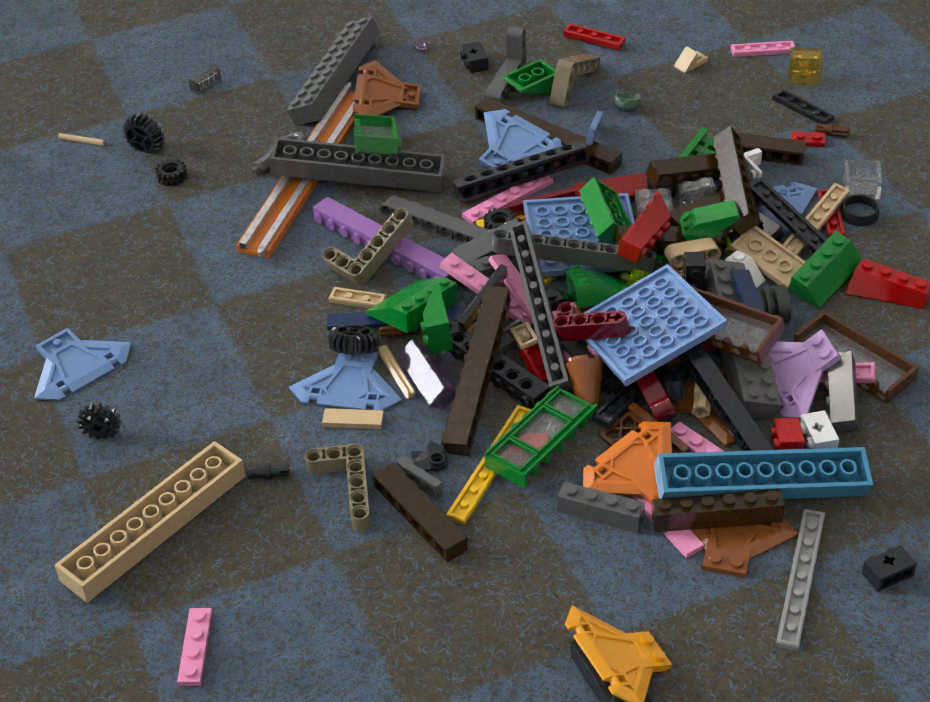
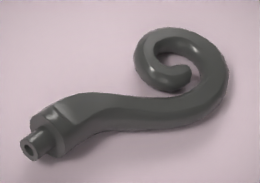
(264, 163)

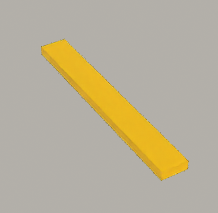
(480, 479)

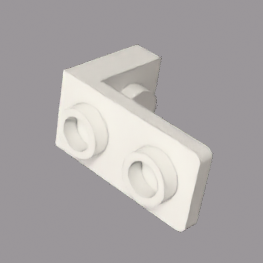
(753, 159)

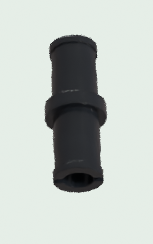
(268, 471)

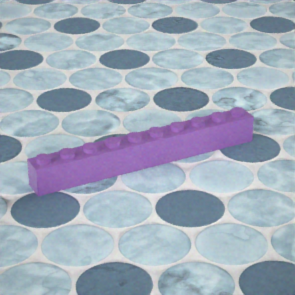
(361, 231)

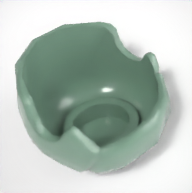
(626, 101)

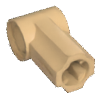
(701, 405)

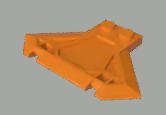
(631, 462)

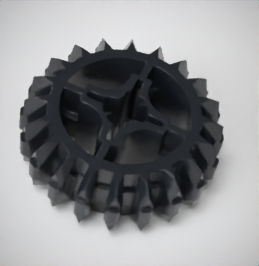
(143, 134)
(353, 339)

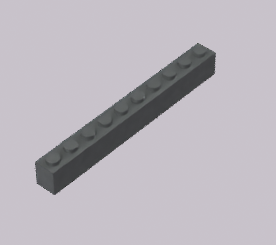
(539, 306)

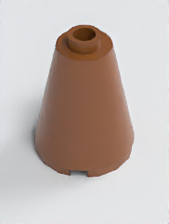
(585, 377)

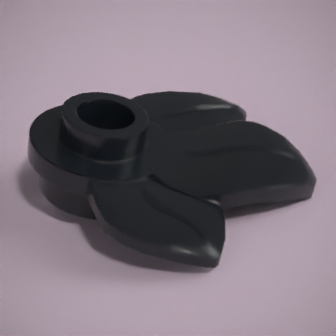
(431, 459)

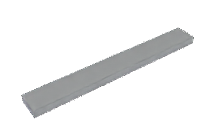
(800, 580)

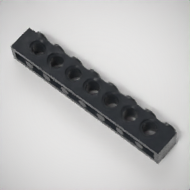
(521, 171)
(505, 374)

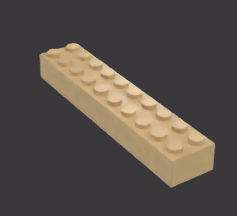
(149, 521)

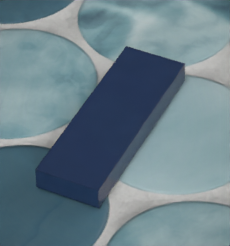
(746, 288)

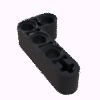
(676, 381)

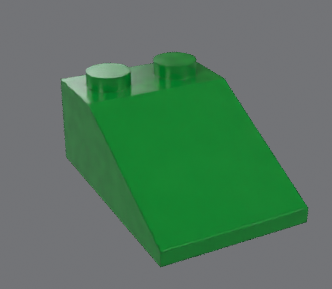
(532, 78)
(708, 220)
(436, 323)

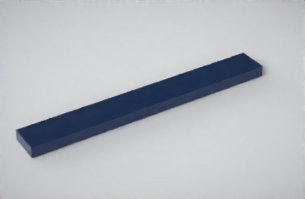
(362, 318)

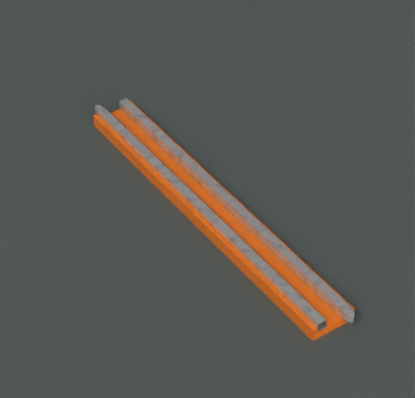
(292, 193)

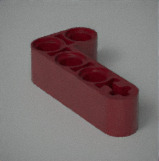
(588, 326)
(656, 397)

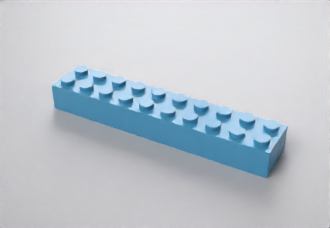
(793, 471)

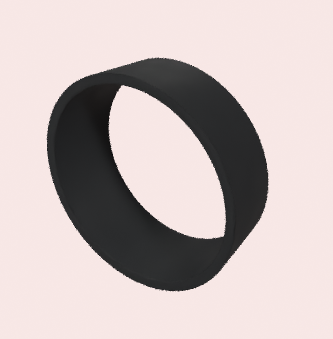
(857, 220)

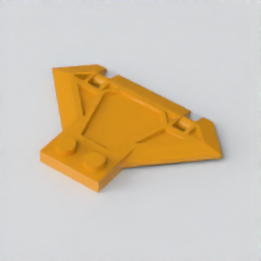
(618, 656)

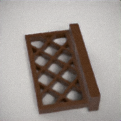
(637, 416)

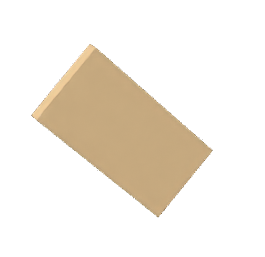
(769, 255)

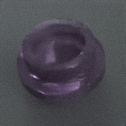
(421, 45)

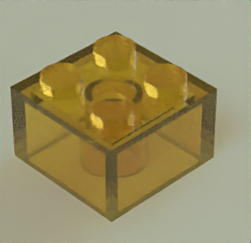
(805, 66)

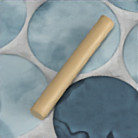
(80, 139)

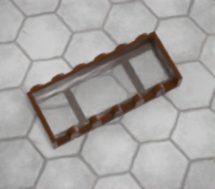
(749, 332)
(892, 370)

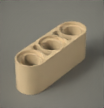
(675, 252)

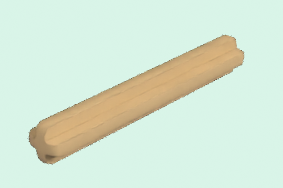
(396, 372)

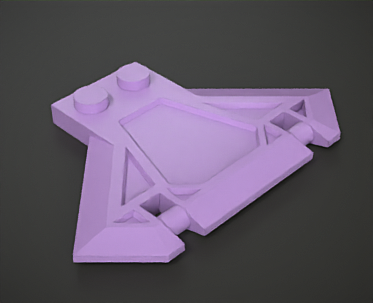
(799, 370)

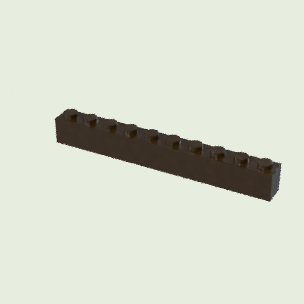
(601, 156)
(477, 371)

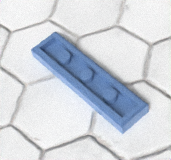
(594, 128)

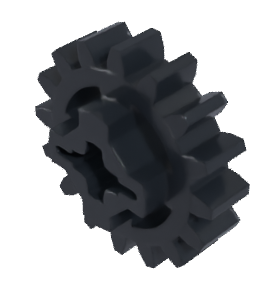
(100, 421)

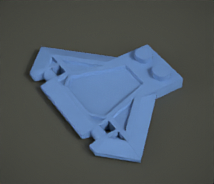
(513, 139)
(797, 195)
(75, 363)
(348, 385)

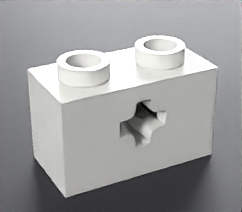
(818, 431)

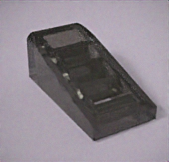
(196, 82)

